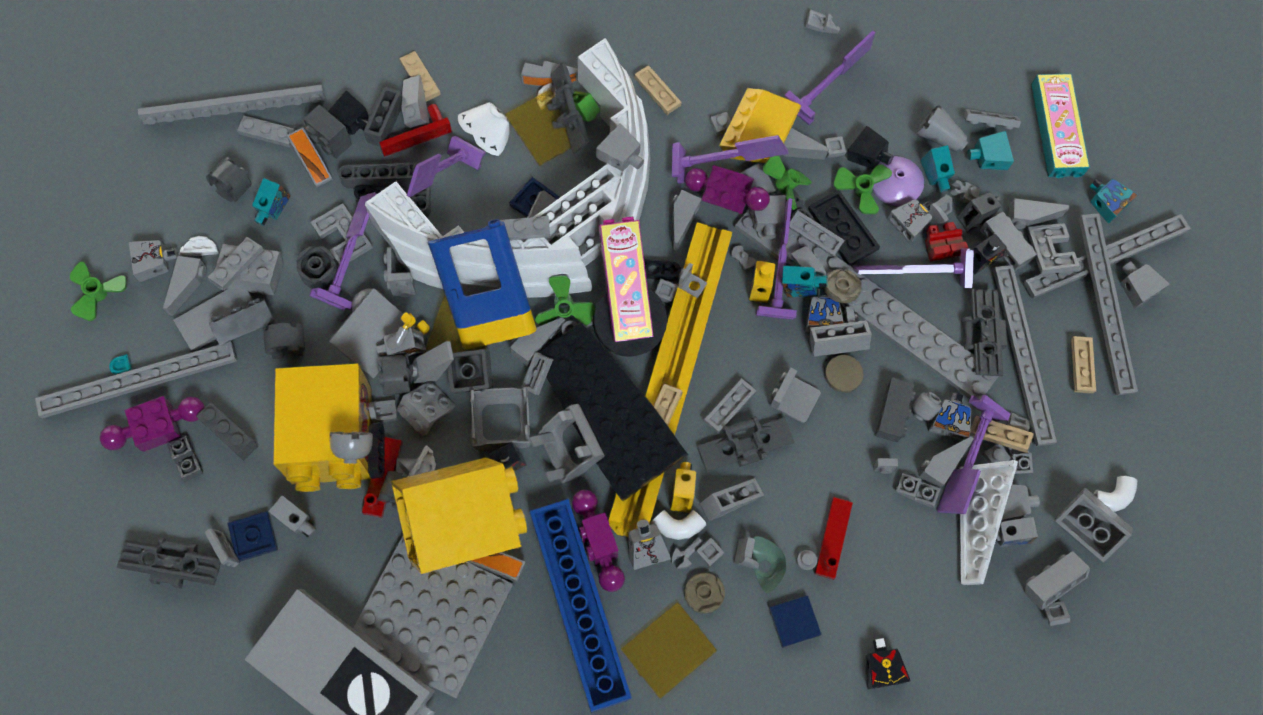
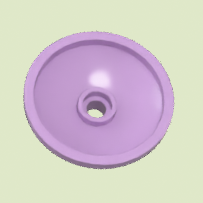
(898, 189)

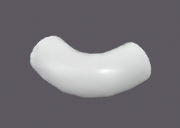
(1121, 496)
(681, 528)

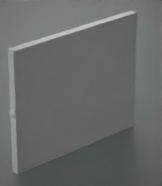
(366, 329)

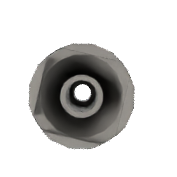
(942, 130)

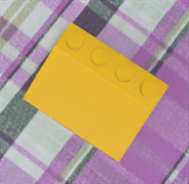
(760, 116)

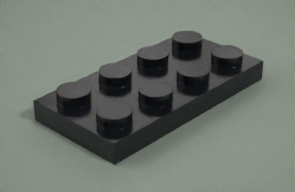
(840, 218)

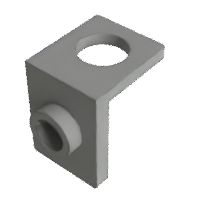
(686, 278)

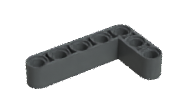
(374, 179)

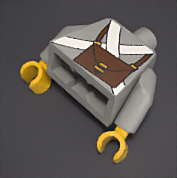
(406, 339)

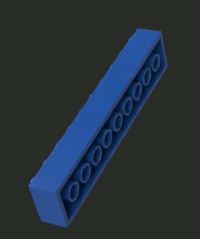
(580, 606)

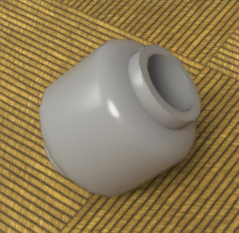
(926, 406)

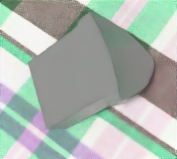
(940, 209)
(383, 411)
(744, 553)

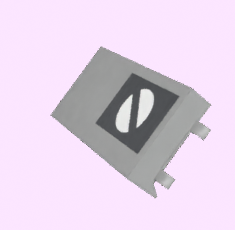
(333, 666)

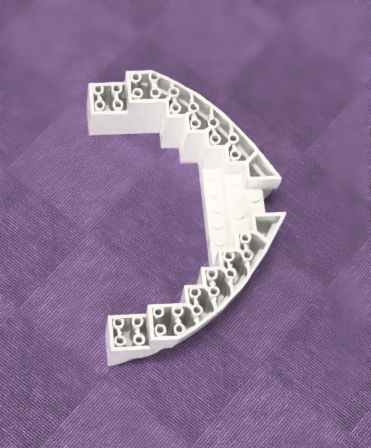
(572, 218)

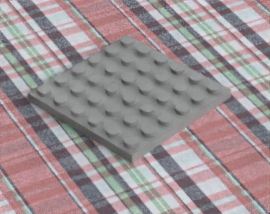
(433, 619)

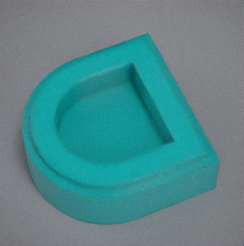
(120, 364)

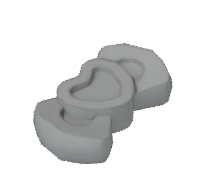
(742, 257)

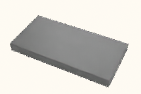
(195, 323)

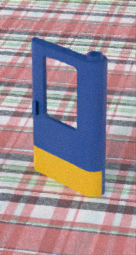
(490, 314)

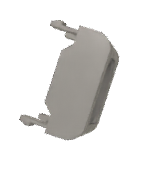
(485, 397)
(552, 438)

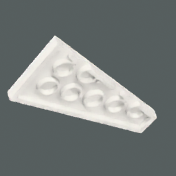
(983, 518)

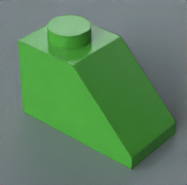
(585, 105)

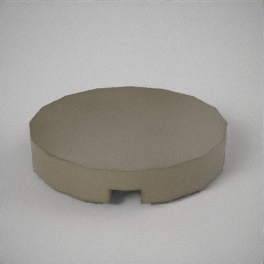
(843, 286)
(844, 373)
(704, 593)

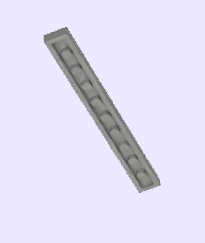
(231, 104)
(1116, 251)
(1108, 305)
(1024, 356)
(135, 380)

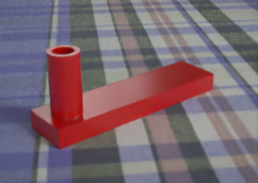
(419, 135)
(372, 505)
(833, 538)

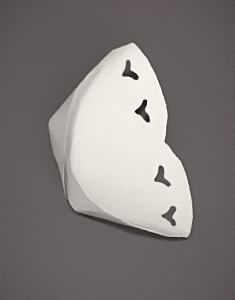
(488, 123)

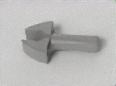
(686, 553)

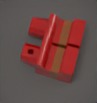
(944, 244)

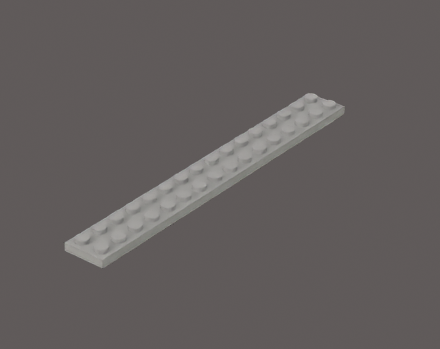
(889, 317)

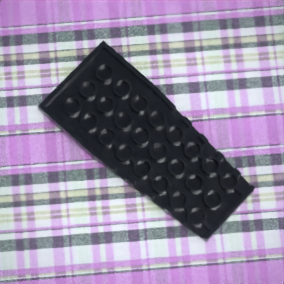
(623, 420)

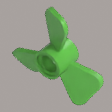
(785, 179)
(846, 180)
(86, 306)
(580, 310)

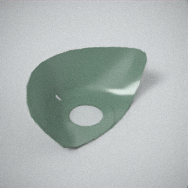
(769, 551)

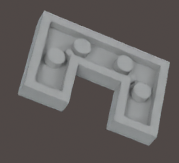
(340, 220)
(1042, 241)

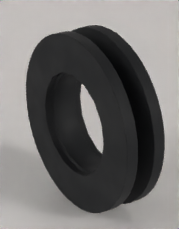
(634, 347)

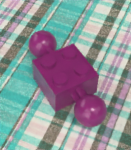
(727, 189)
(151, 424)
(600, 540)

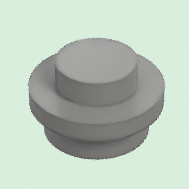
(807, 560)

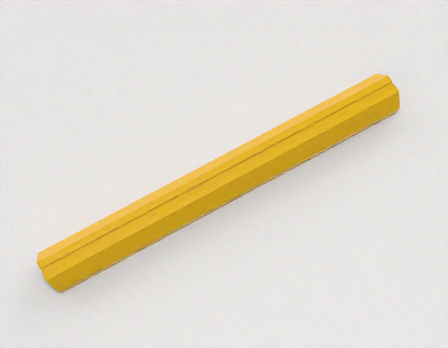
(678, 356)

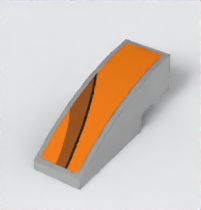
(540, 75)
(309, 157)
(501, 565)

